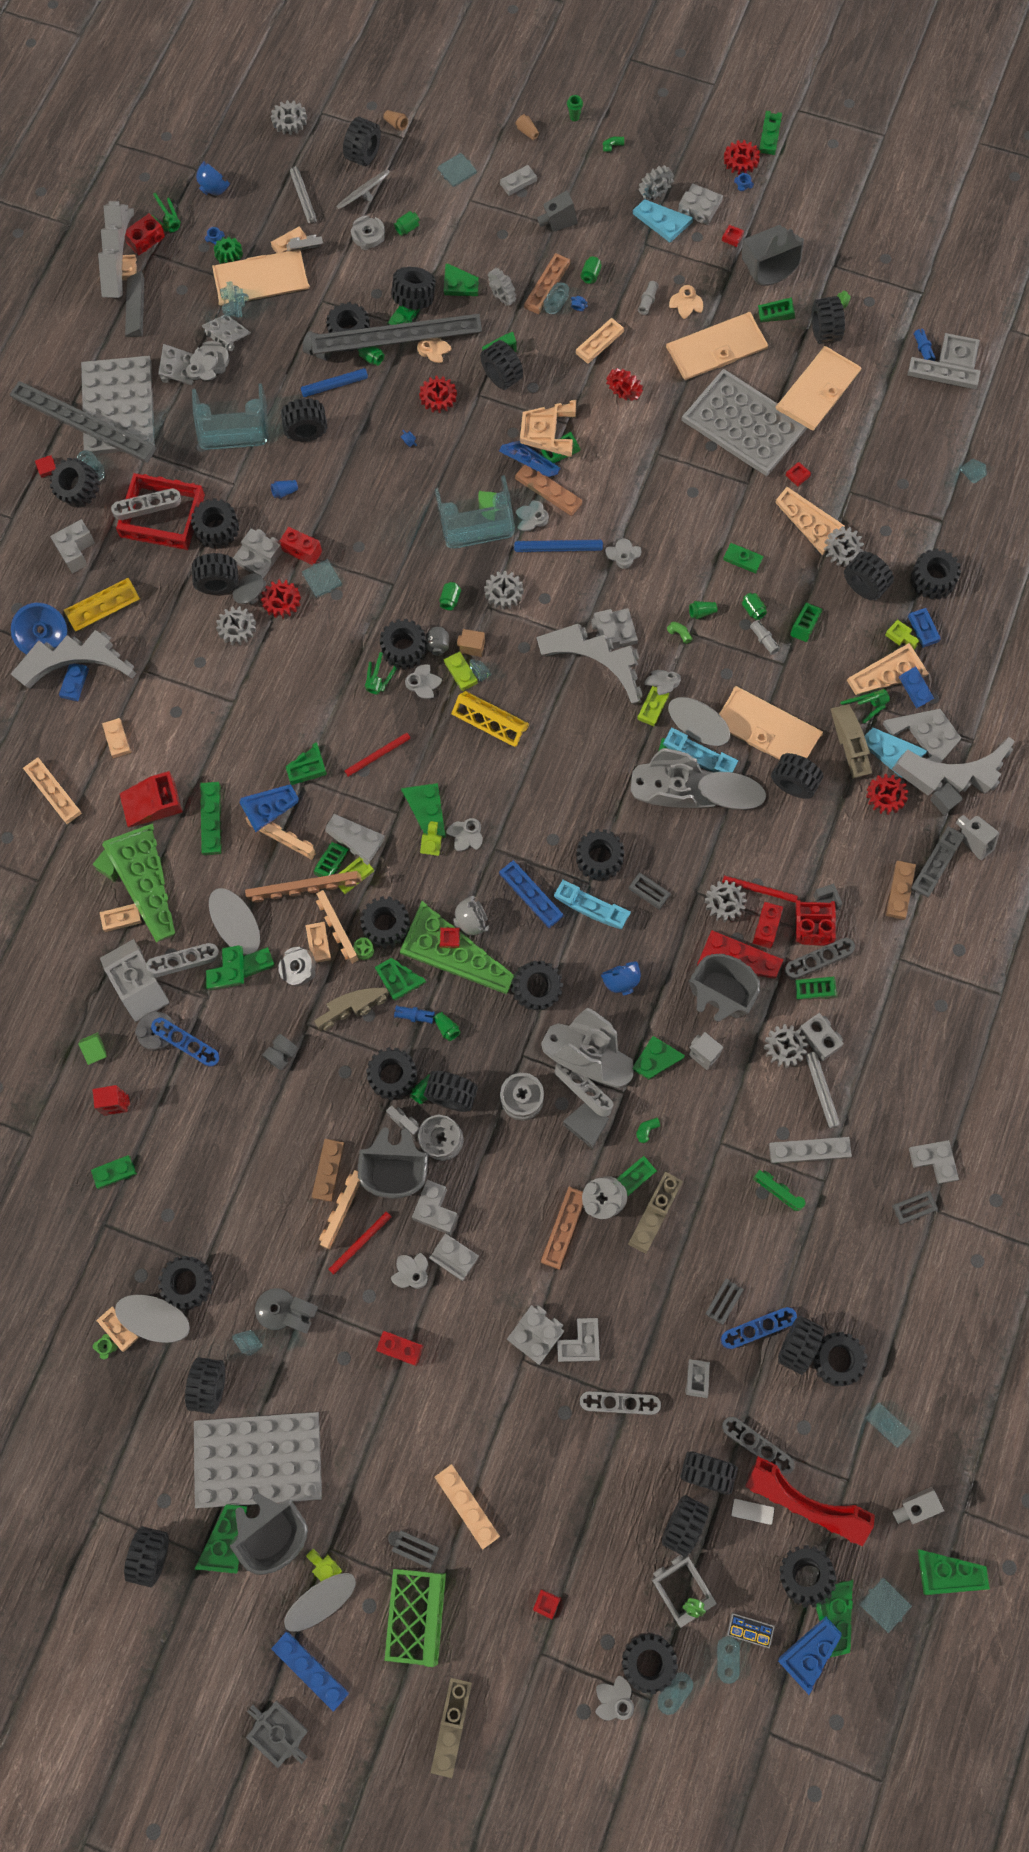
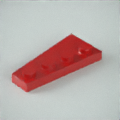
(761, 962)

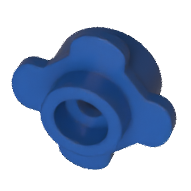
(744, 181)
(214, 235)
(578, 303)
(408, 438)

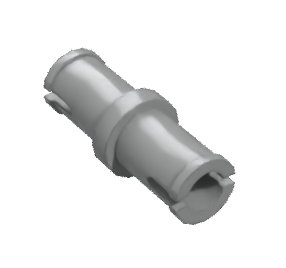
(648, 297)
(765, 637)

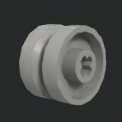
(518, 1085)

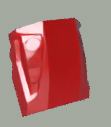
(819, 919)

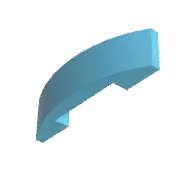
(705, 757)
(591, 906)

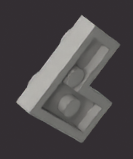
(400, 1119)
(939, 1156)
(586, 1346)

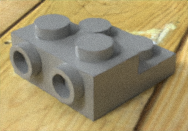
(700, 203)
(258, 552)
(616, 626)
(536, 1334)

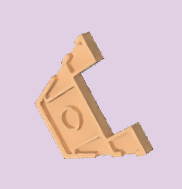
(539, 428)

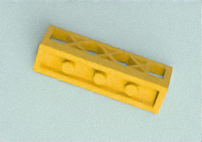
(101, 604)
(494, 713)

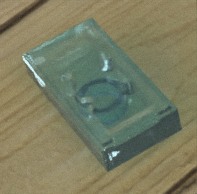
(887, 1425)

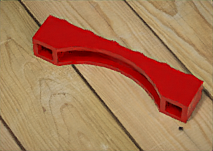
(846, 1521)

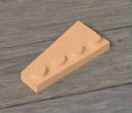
(808, 518)
(886, 671)

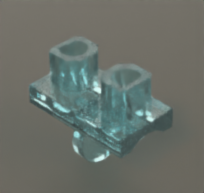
(236, 299)

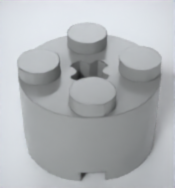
(598, 1207)

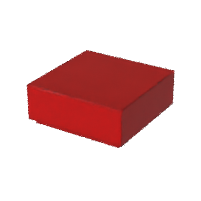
(733, 235)
(45, 466)
(798, 474)
(449, 937)
(546, 1604)

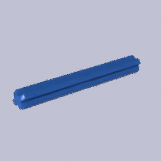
(558, 545)

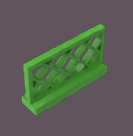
(432, 1623)

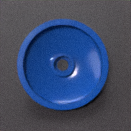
(28, 619)

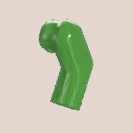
(681, 629)

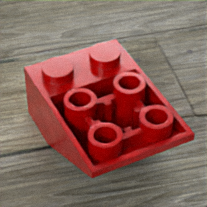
(151, 800)

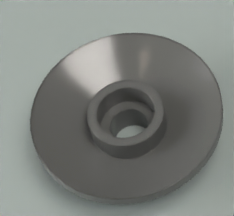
(263, 1312)

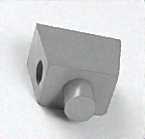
(979, 835)
(928, 1504)

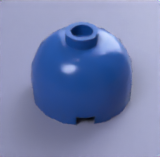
(210, 180)
(622, 978)

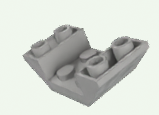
(135, 988)

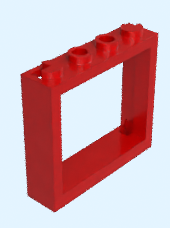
(156, 536)

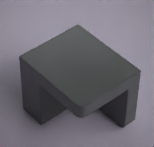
(946, 798)
(828, 894)

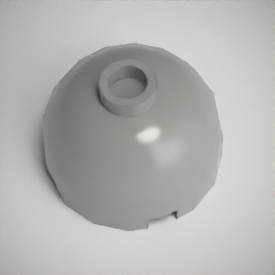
(470, 917)

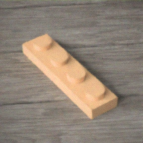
(52, 790)
(288, 839)
(339, 934)
(336, 1217)
(467, 1506)

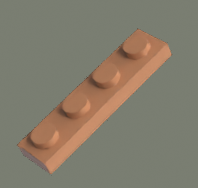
(548, 489)

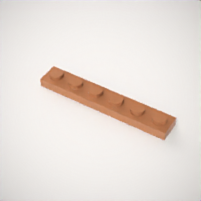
(296, 887)

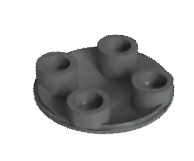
(249, 588)

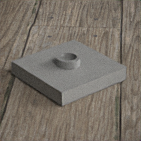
(959, 351)

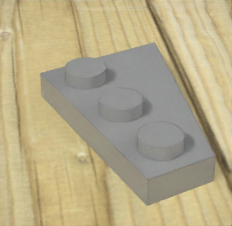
(356, 837)

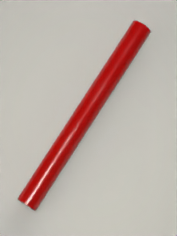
(379, 753)
(761, 889)
(360, 1242)

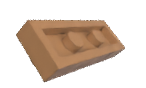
(900, 890)
(328, 1170)

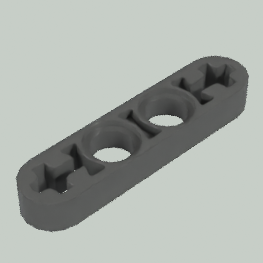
(818, 956)
(759, 1442)

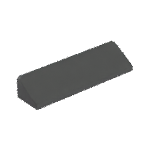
(134, 305)

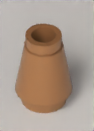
(397, 120)
(527, 127)

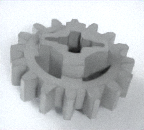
(289, 117)
(656, 182)
(502, 286)
(836, 549)
(495, 588)
(232, 633)
(732, 904)
(793, 1048)

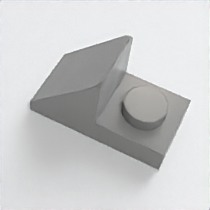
(697, 1378)

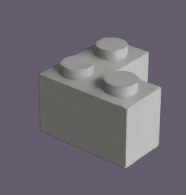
(71, 542)
(430, 1211)

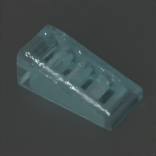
(247, 1342)

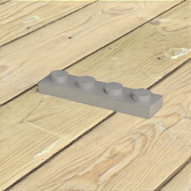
(943, 373)
(810, 1150)

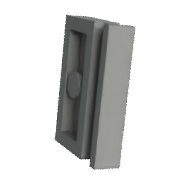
(454, 1257)

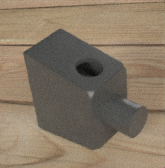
(559, 213)
(586, 1124)

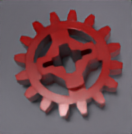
(741, 157)
(624, 384)
(446, 391)
(287, 593)
(885, 801)

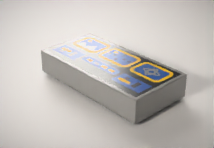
(750, 1630)

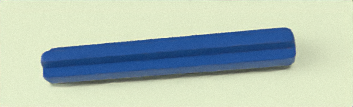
(334, 382)

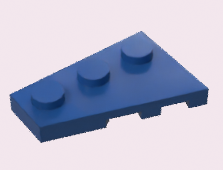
(530, 458)
(268, 805)
(810, 1653)

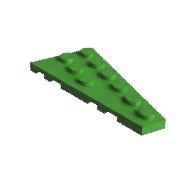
(141, 872)
(466, 961)

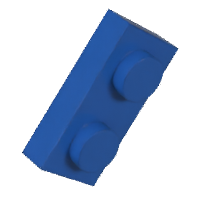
(924, 627)
(73, 682)
(916, 687)

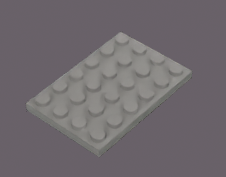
(120, 395)
(743, 422)
(257, 1456)

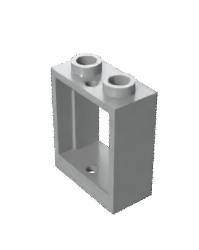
(683, 1618)

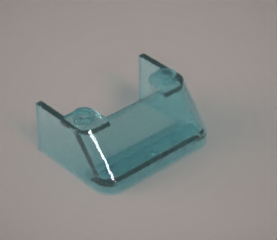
(231, 429)
(477, 525)

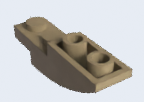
(853, 740)
(358, 1001)
(655, 1212)
(451, 1728)

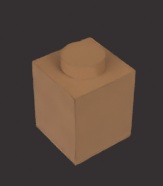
(471, 642)

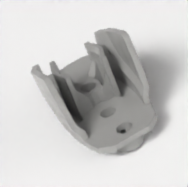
(678, 778)
(589, 1049)

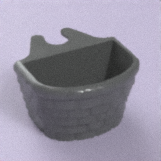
(772, 254)
(725, 985)
(392, 1169)
(271, 1537)

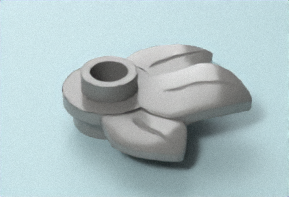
(202, 365)
(531, 516)
(623, 553)
(663, 680)
(426, 682)
(464, 836)
(408, 1269)
(611, 1697)

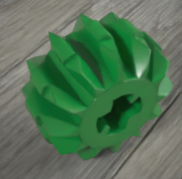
(228, 250)

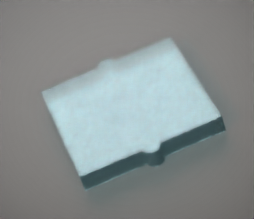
(457, 169)
(321, 578)
(885, 1605)

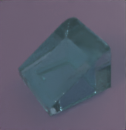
(974, 470)
(479, 669)

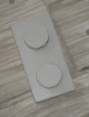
(518, 180)
(311, 242)

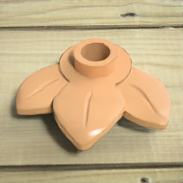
(686, 303)
(433, 349)

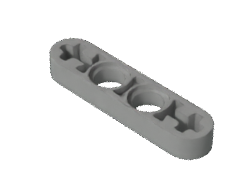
(146, 500)
(180, 957)
(600, 1103)
(620, 1403)

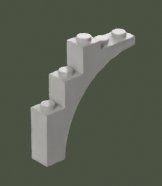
(110, 259)
(599, 648)
(44, 658)
(931, 775)

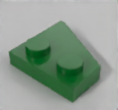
(459, 282)
(306, 766)
(398, 978)
(656, 1058)

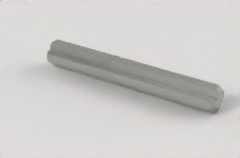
(303, 195)
(822, 1090)

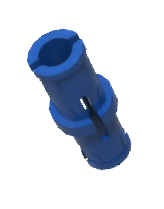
(924, 345)
(414, 1014)

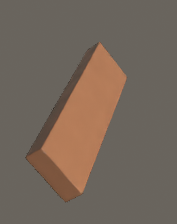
(549, 278)
(563, 1229)

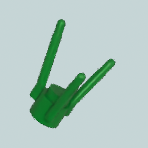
(171, 222)
(373, 683)
(877, 699)

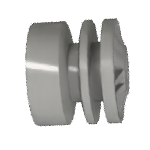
(440, 1126)

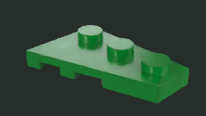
(426, 806)
(217, 1552)
(950, 1575)
(838, 1611)

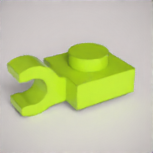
(901, 633)
(431, 842)
(324, 1567)

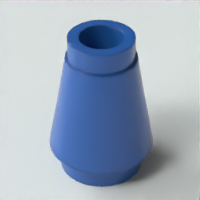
(283, 488)

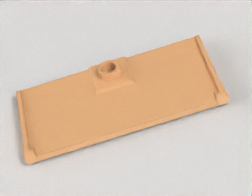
(263, 275)
(717, 346)
(818, 388)
(767, 726)

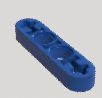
(184, 1043)
(757, 1324)

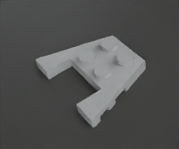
(931, 731)

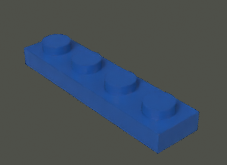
(531, 894)
(310, 1671)

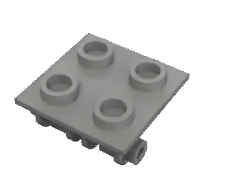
(225, 331)
(174, 365)

